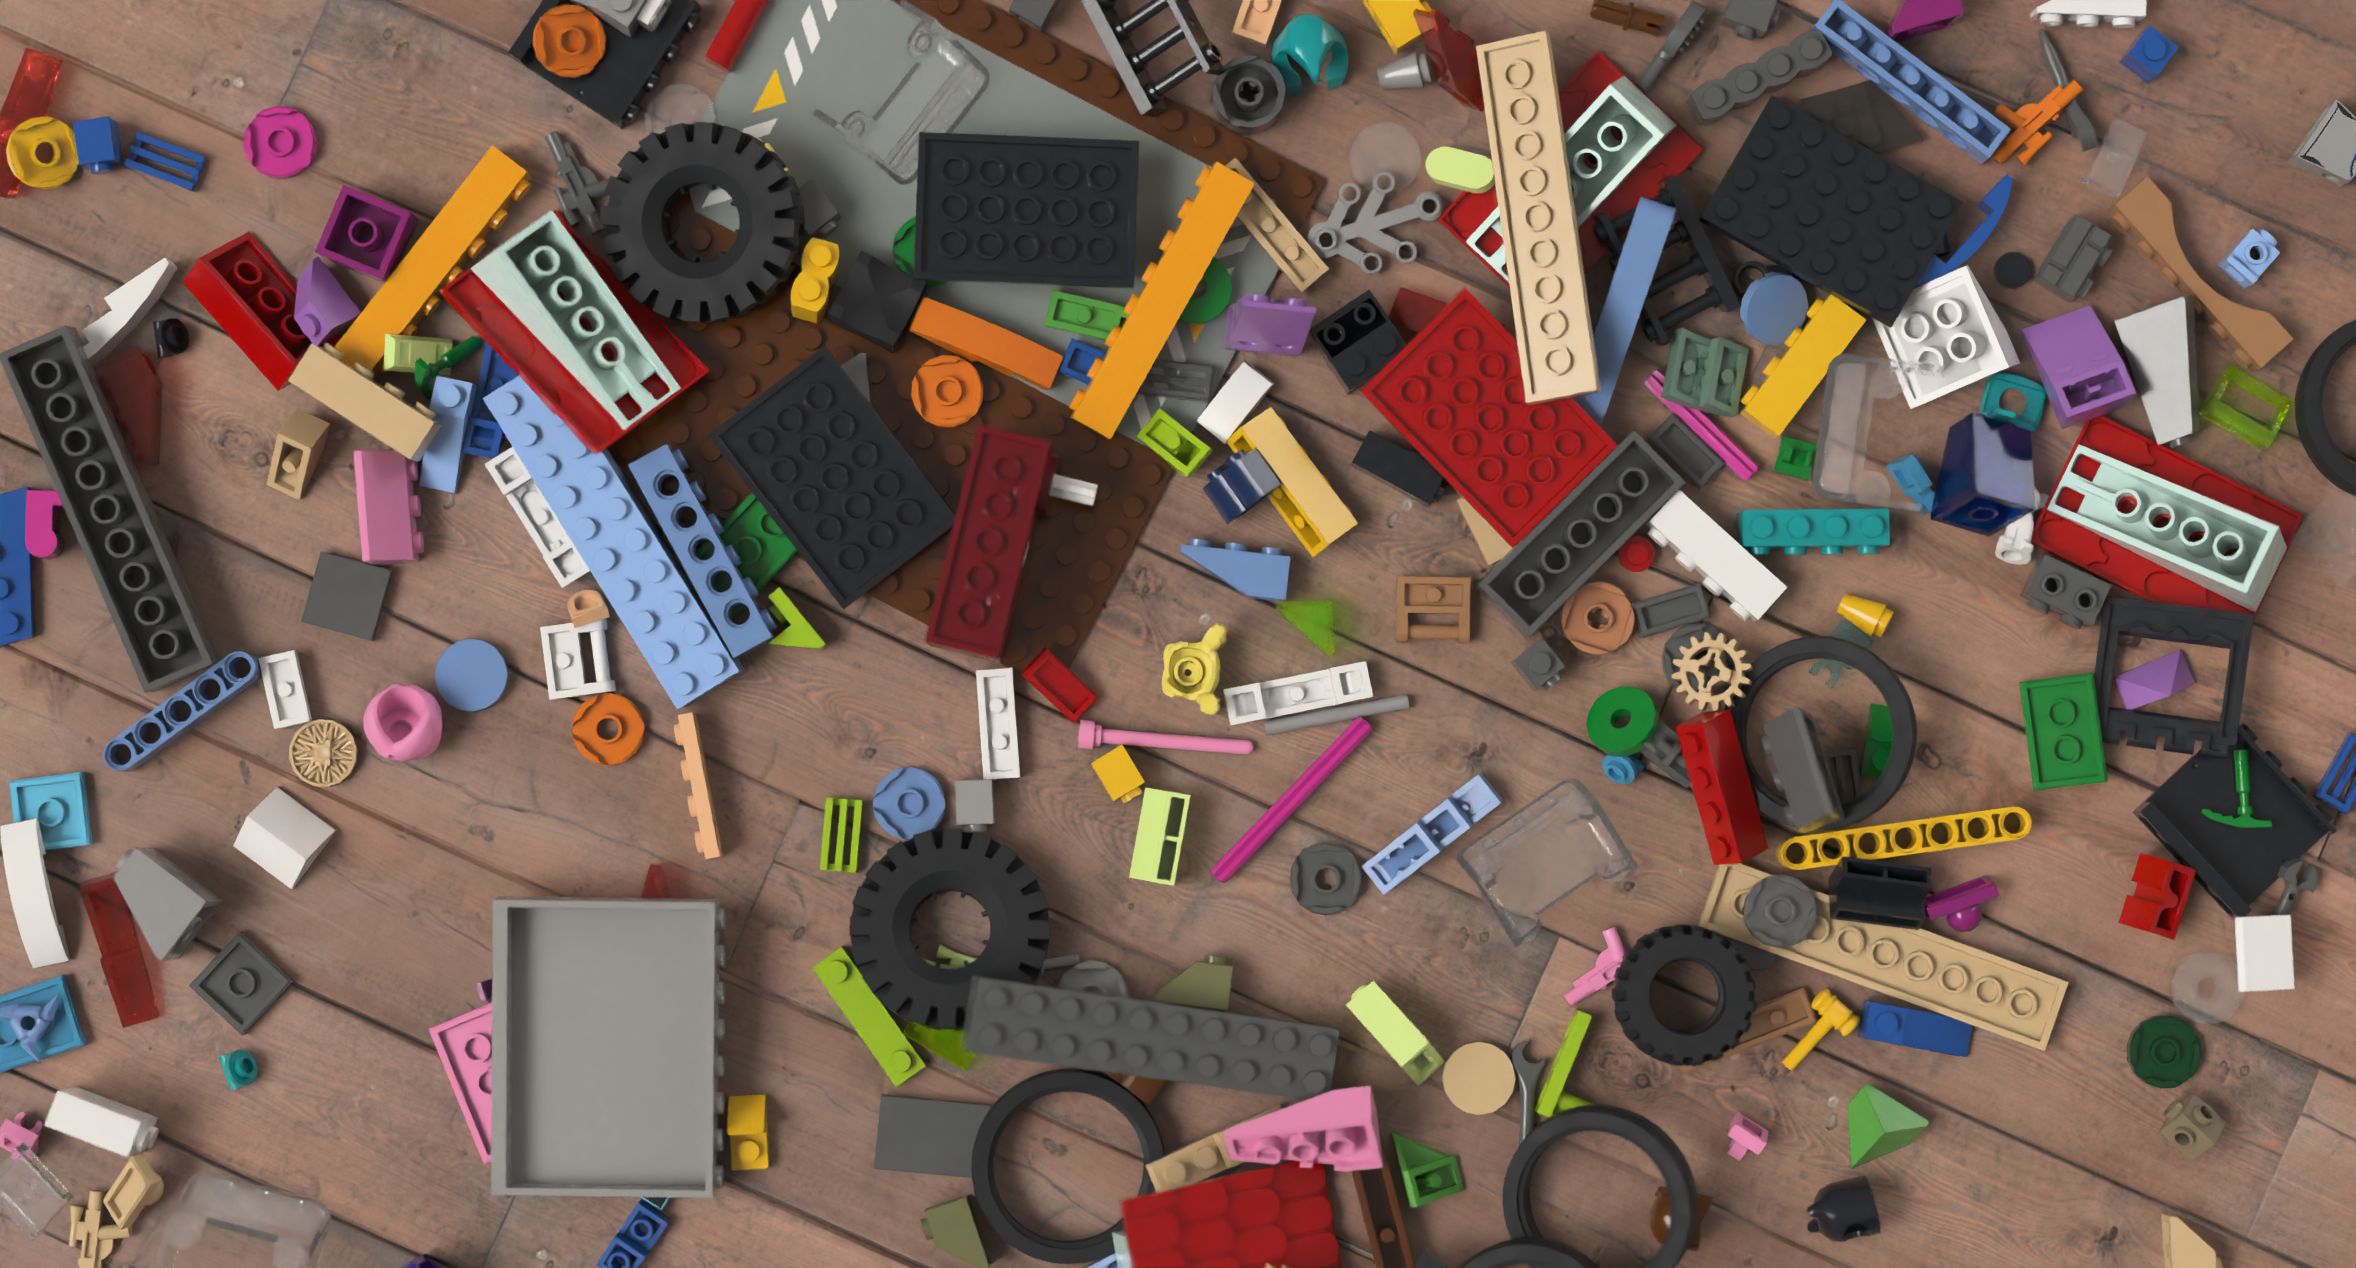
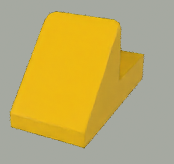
(748, 1132)

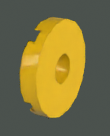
(22, 155)

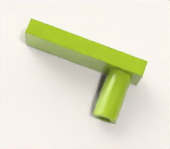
(1552, 1096)

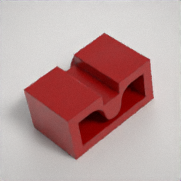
(2158, 896)

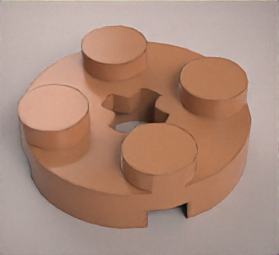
(1615, 608)

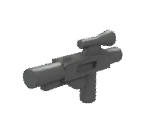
(581, 183)

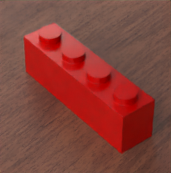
(1721, 787)

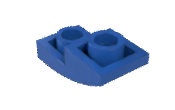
(635, 1238)

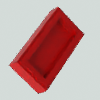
(1059, 685)

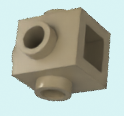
(2192, 1126)

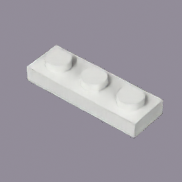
(998, 724)

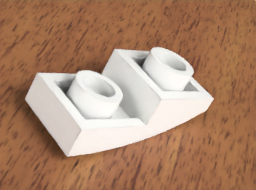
(1235, 401)

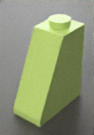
(1395, 1032)

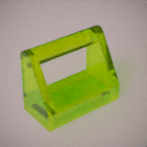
(2236, 422)

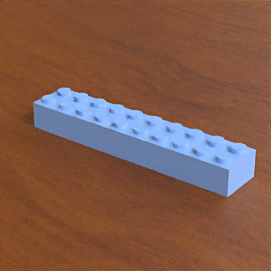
(618, 547)

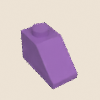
(322, 304)

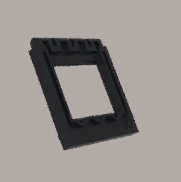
(2180, 625)

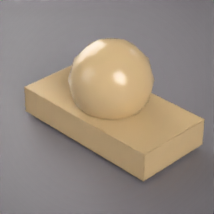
(133, 1190)

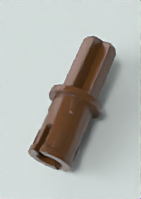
(1627, 16)

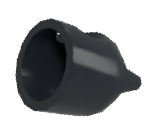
(1844, 1210)

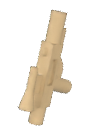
(96, 1239)

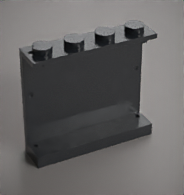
(627, 67)
(2230, 860)

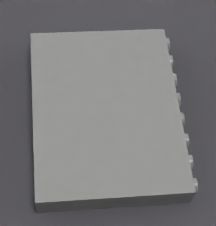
(606, 1047)

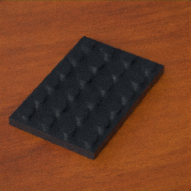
(1026, 210)
(1831, 211)
(834, 477)

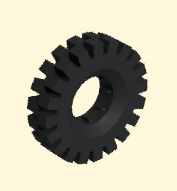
(642, 208)
(920, 870)

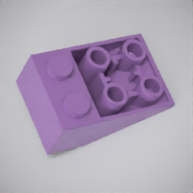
(1268, 327)
(2079, 366)

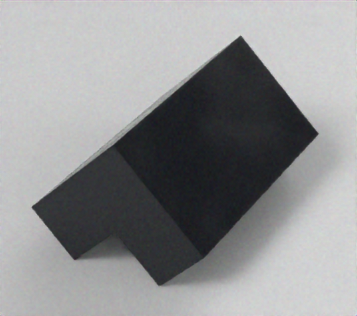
(1879, 893)

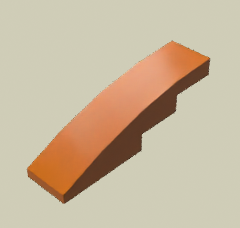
(986, 343)

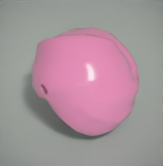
(403, 723)

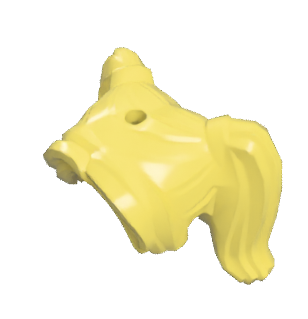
(1204, 665)

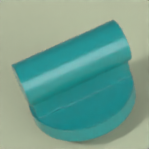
(239, 1069)

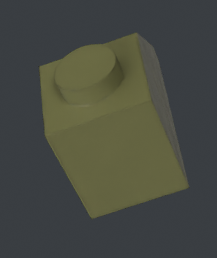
(1200, 985)
(956, 1231)

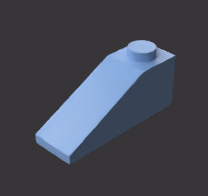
(443, 458)

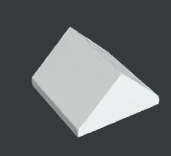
(283, 837)
(2264, 952)

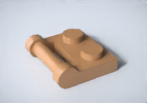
(1433, 596)

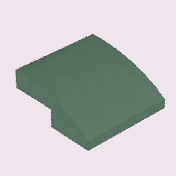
(1705, 373)

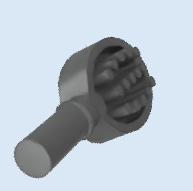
(1673, 44)

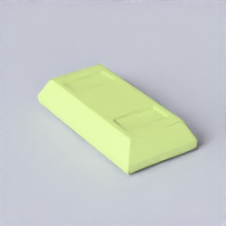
(404, 350)

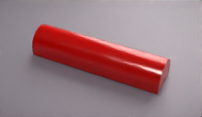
(735, 33)

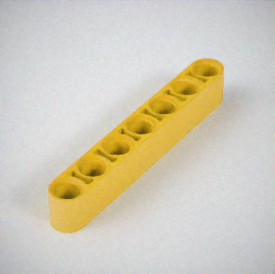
(1920, 832)

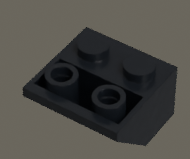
(1357, 341)

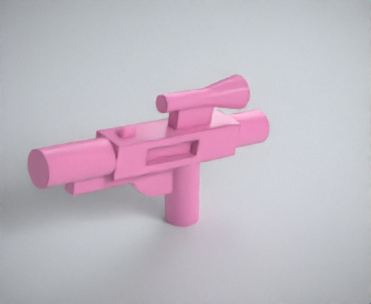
(1602, 972)

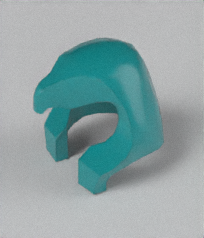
(1308, 43)

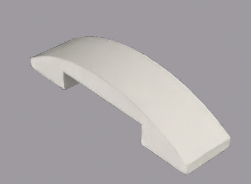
(537, 517)
(1298, 693)
(31, 893)

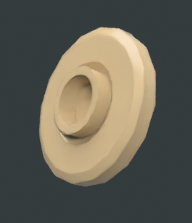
(323, 753)

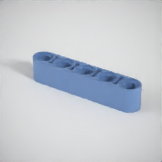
(165, 713)

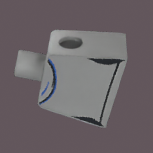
(2329, 146)

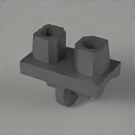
(1666, 753)

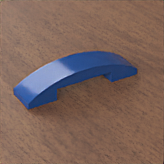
(1993, 206)
(483, 433)

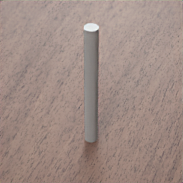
(1336, 714)

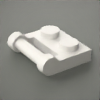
(565, 660)

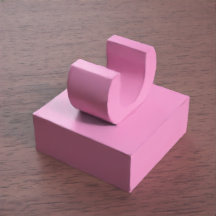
(14, 1134)
(1745, 1136)

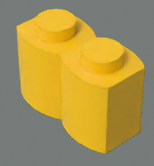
(812, 285)

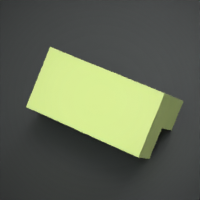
(1159, 836)

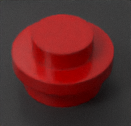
(1636, 554)

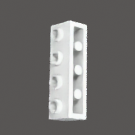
(1716, 556)

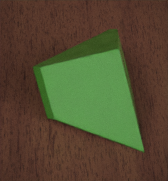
(1879, 1125)
(1426, 1171)

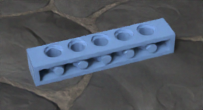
(1911, 82)
(649, 474)

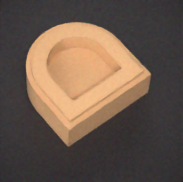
(587, 607)

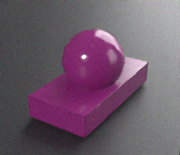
(1961, 903)

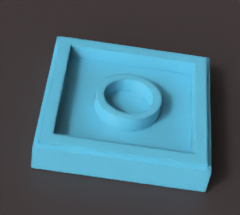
(59, 805)

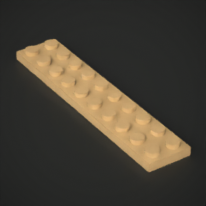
(1538, 218)
(1904, 964)

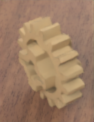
(1709, 687)

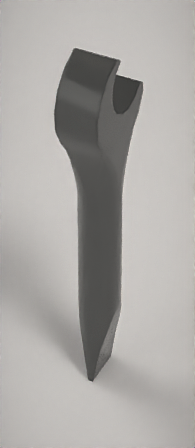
(2078, 122)
(1527, 1077)

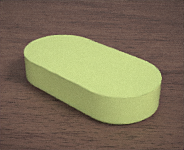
(1460, 169)

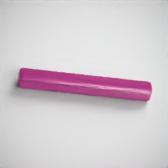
(1707, 431)

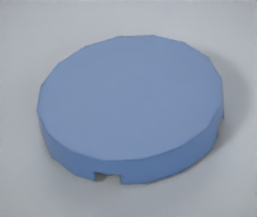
(1773, 308)
(472, 675)
(908, 802)

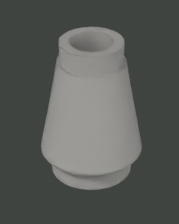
(1405, 72)

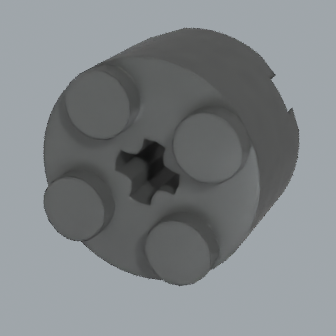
(1258, 77)

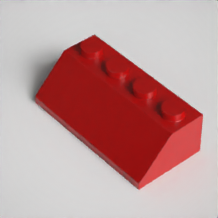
(253, 305)

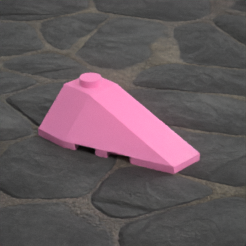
(1326, 1129)

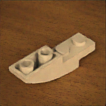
(1197, 1159)

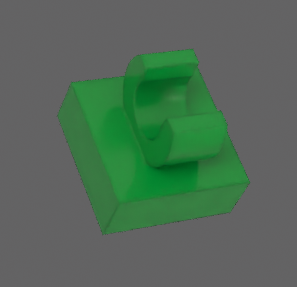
(1795, 458)

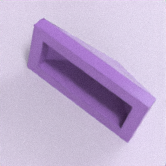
(2154, 680)

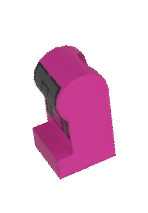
(43, 524)

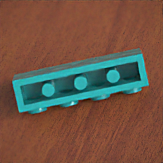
(1813, 529)

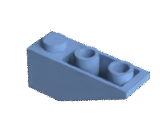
(1250, 573)

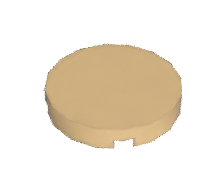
(1478, 1078)

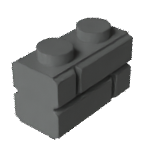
(2073, 259)

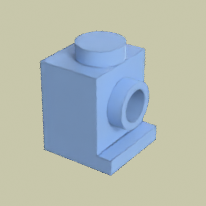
(2239, 263)

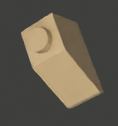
(297, 453)
(2184, 1247)

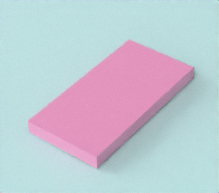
(467, 1058)

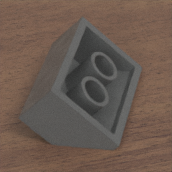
(1802, 771)

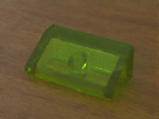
(942, 1042)

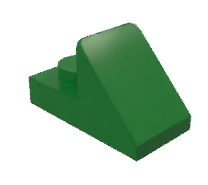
(1877, 741)

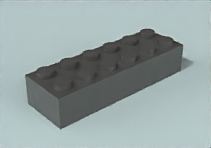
(1579, 534)

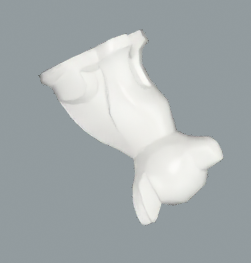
(2016, 544)

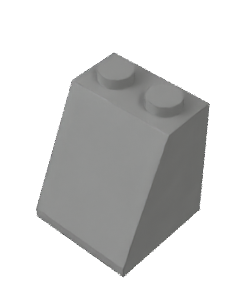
(164, 901)

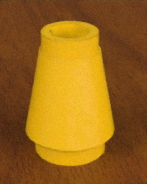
(1865, 614)

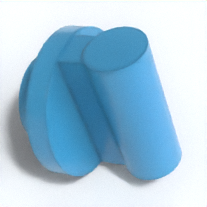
(1622, 769)

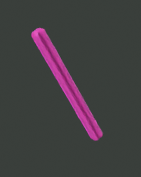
(1291, 800)

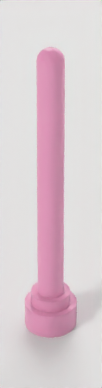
(1093, 734)

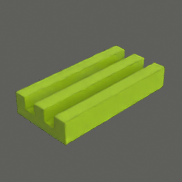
(827, 828)

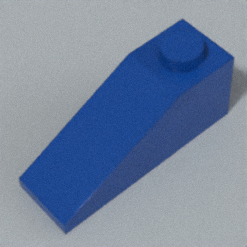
(1914, 1029)

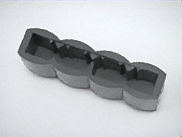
(1768, 75)

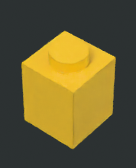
(1119, 774)

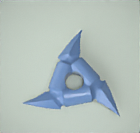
(42, 1018)

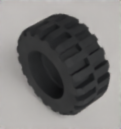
(1734, 995)

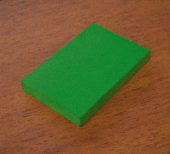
(2063, 731)

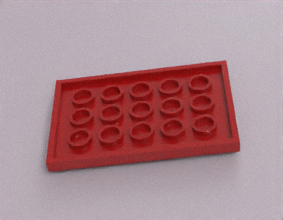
(1466, 412)

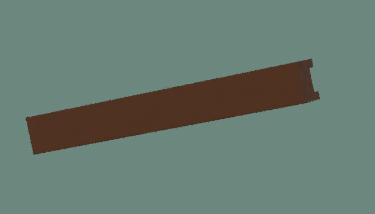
(1382, 1216)

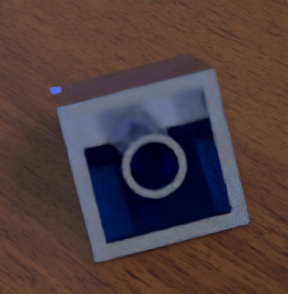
(1984, 476)

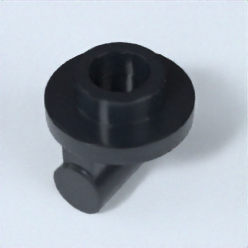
(170, 337)

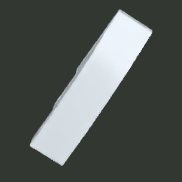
(128, 307)

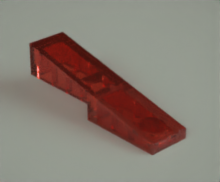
(26, 99)
(120, 950)

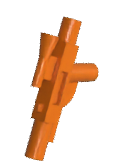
(2029, 122)

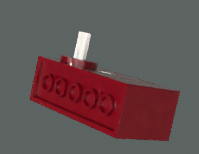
(991, 537)

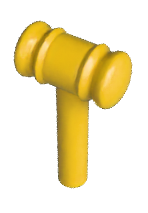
(1833, 1014)

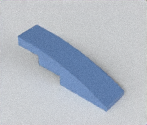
(1432, 833)

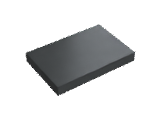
(927, 1135)

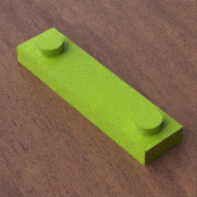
(869, 1016)

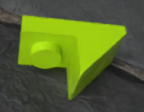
(1174, 443)
(800, 632)

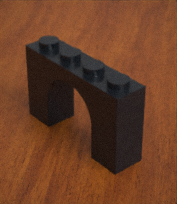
(1399, 469)

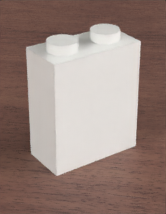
(102, 1121)

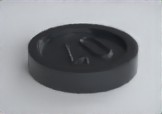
(2012, 270)

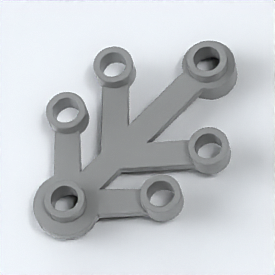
(1368, 225)

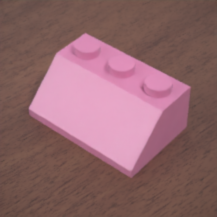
(388, 507)

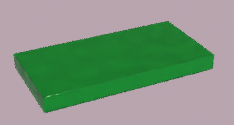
(758, 544)

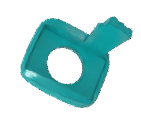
(2033, 392)

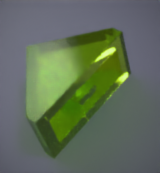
(1313, 620)

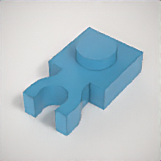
(1912, 480)

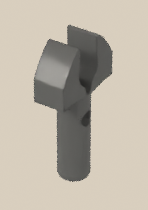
(2293, 886)

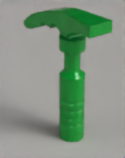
(425, 371)
(2243, 787)

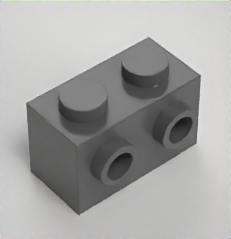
(2064, 591)

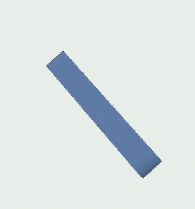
(1626, 299)

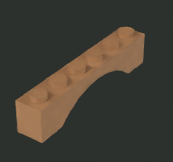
(2149, 220)

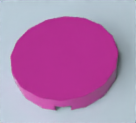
(280, 142)

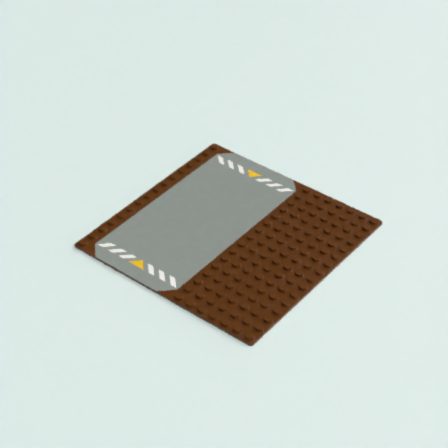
(852, 60)

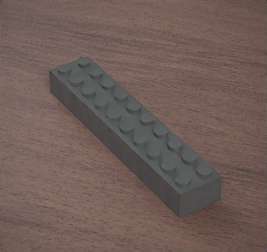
(109, 508)
(1149, 1038)

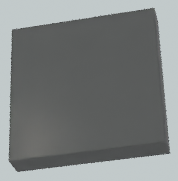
(347, 596)
(241, 983)

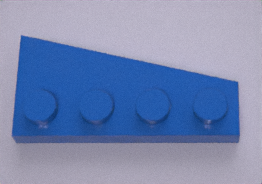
(16, 568)

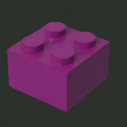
(366, 234)

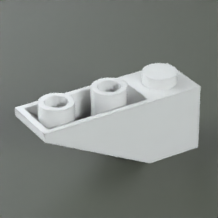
(2091, 12)

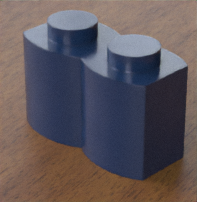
(1240, 485)

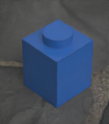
(2148, 54)
(98, 144)

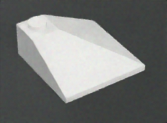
(1948, 326)

